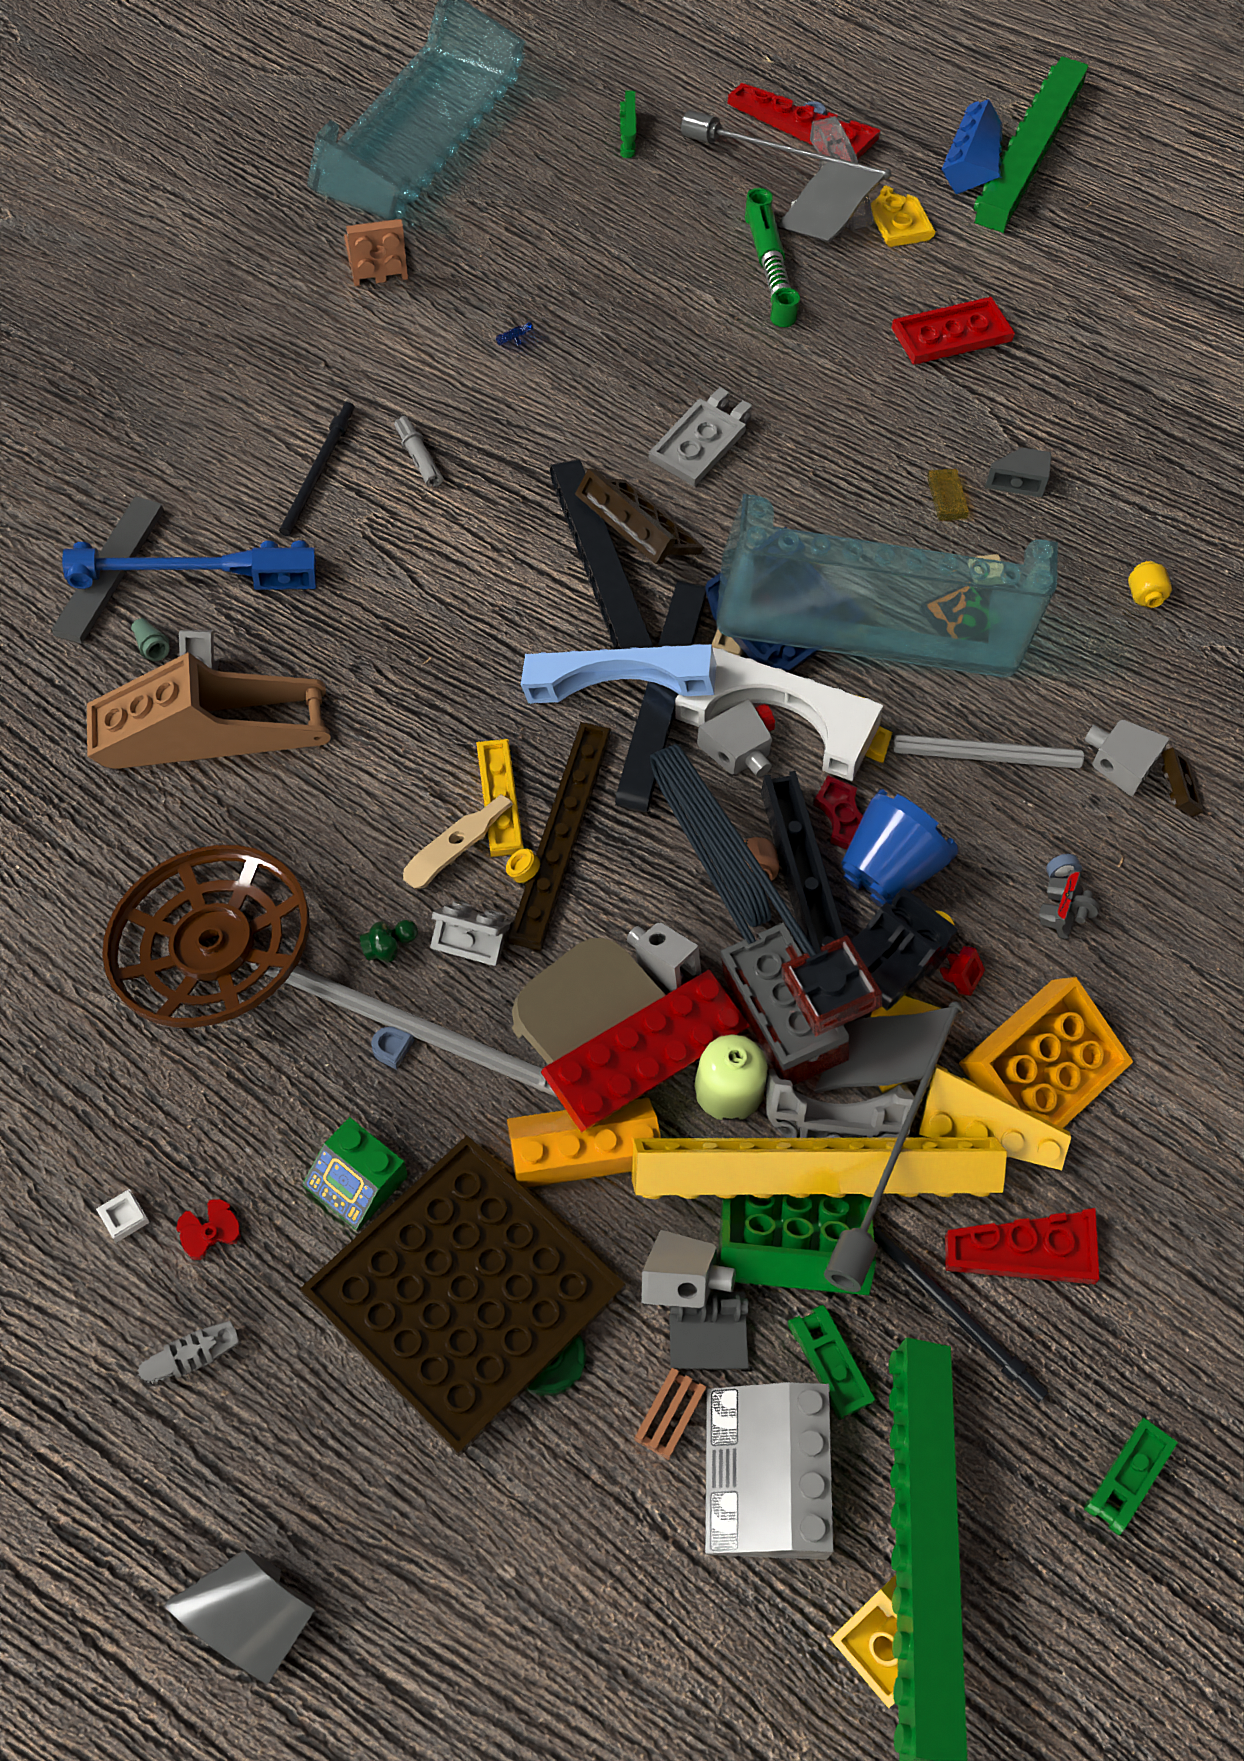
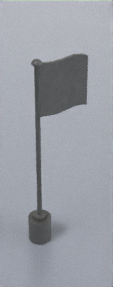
(828, 197)
(882, 1054)

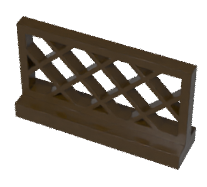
(636, 517)

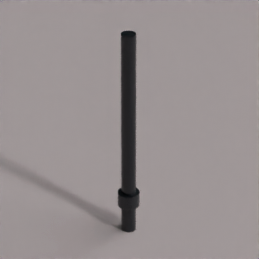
(337, 429)
(1012, 1366)

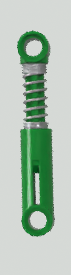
(771, 256)

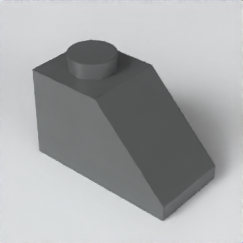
(1021, 472)

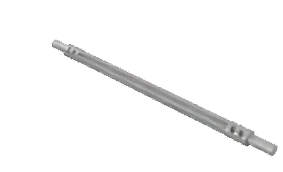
(416, 1026)

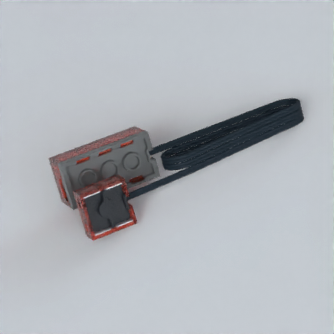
(787, 997)

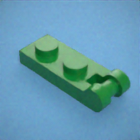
(628, 125)
(832, 1362)
(1131, 1475)

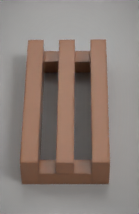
(685, 1384)

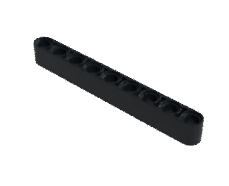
(599, 560)
(658, 703)

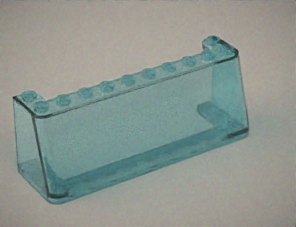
(419, 115)
(880, 596)

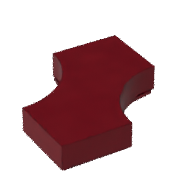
(839, 805)

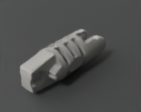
(190, 1353)

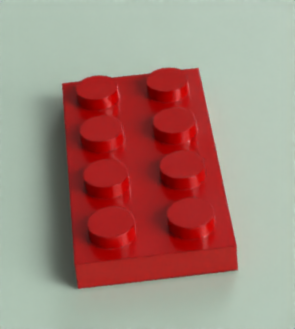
(952, 330)

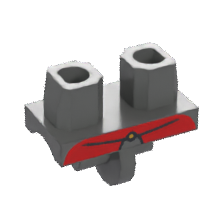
(1071, 904)

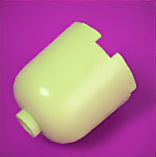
(732, 1086)

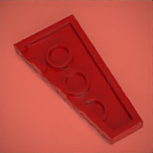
(1040, 1248)

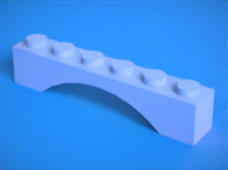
(557, 675)

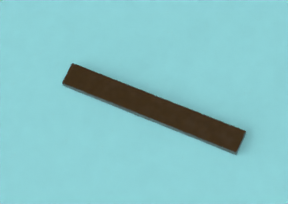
(560, 837)

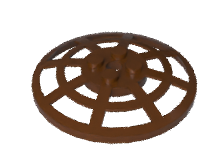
(204, 923)

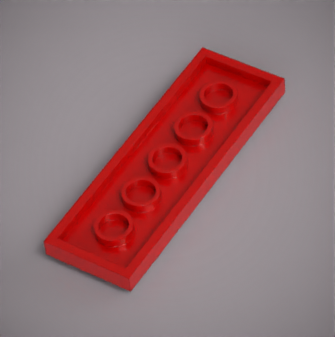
(643, 1050)

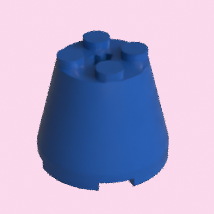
(895, 848)

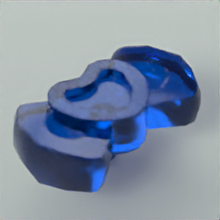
(514, 334)

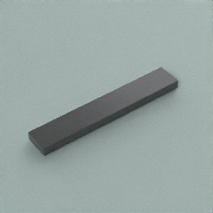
(123, 542)

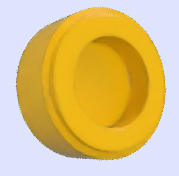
(522, 865)

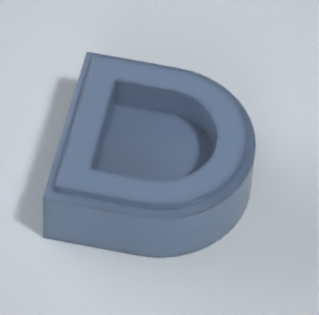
(391, 1045)

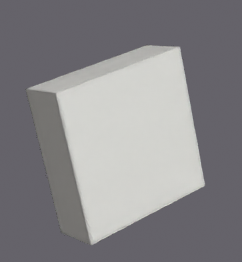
(122, 1215)

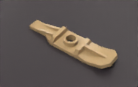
(443, 851)

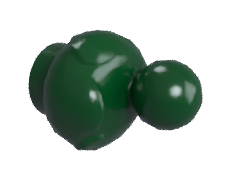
(382, 939)

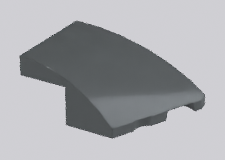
(244, 1613)

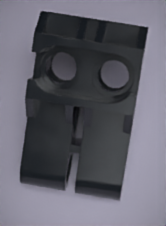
(904, 945)

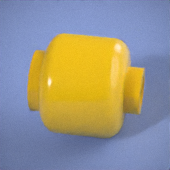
(1149, 584)

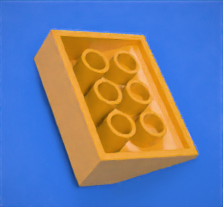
(1050, 1054)

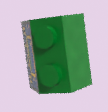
(354, 1174)

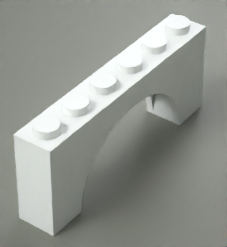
(842, 719)

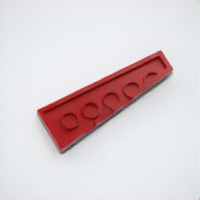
(796, 119)

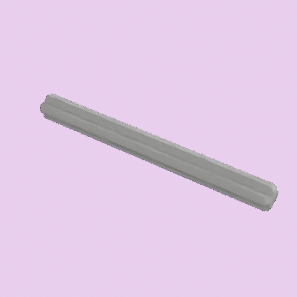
(988, 751)

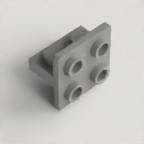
(469, 932)

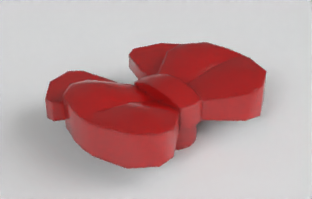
(198, 1238)

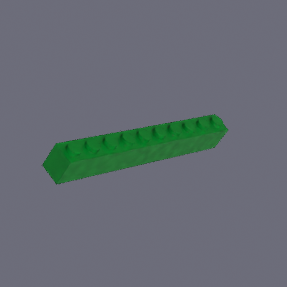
(1030, 144)
(926, 1557)

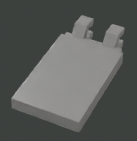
(701, 437)

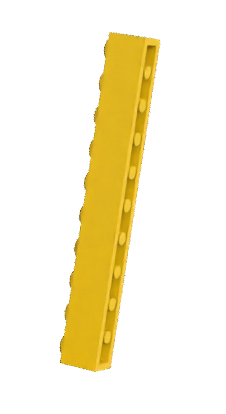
(815, 1166)

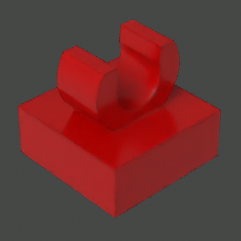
(965, 970)

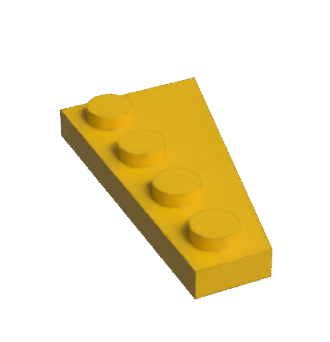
(964, 1110)

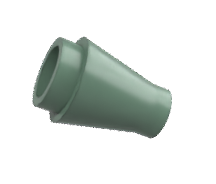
(151, 642)

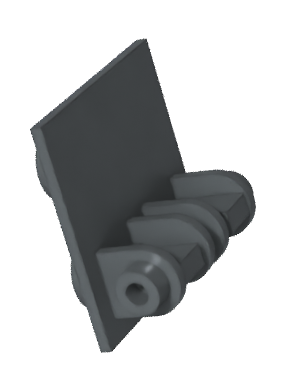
(710, 1334)

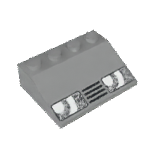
(768, 1471)

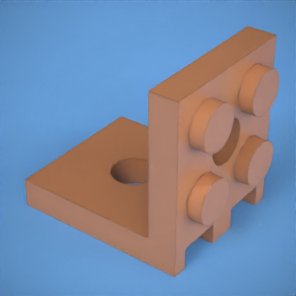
(376, 250)

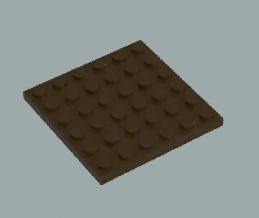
(462, 1293)

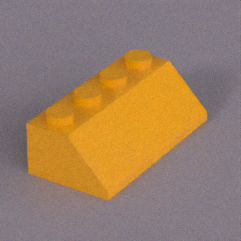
(553, 1149)

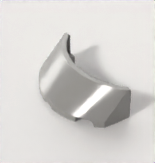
(807, 1118)

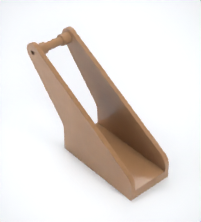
(167, 719)

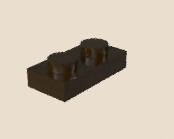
(1179, 774)

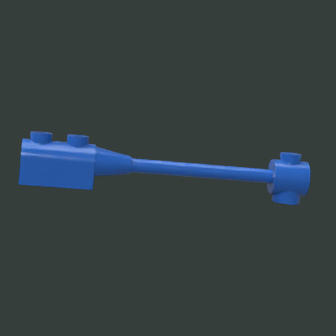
(268, 565)

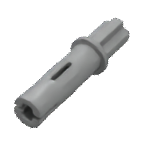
(413, 443)

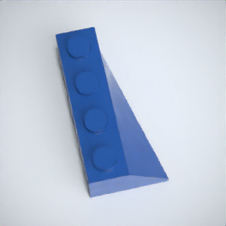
(975, 148)

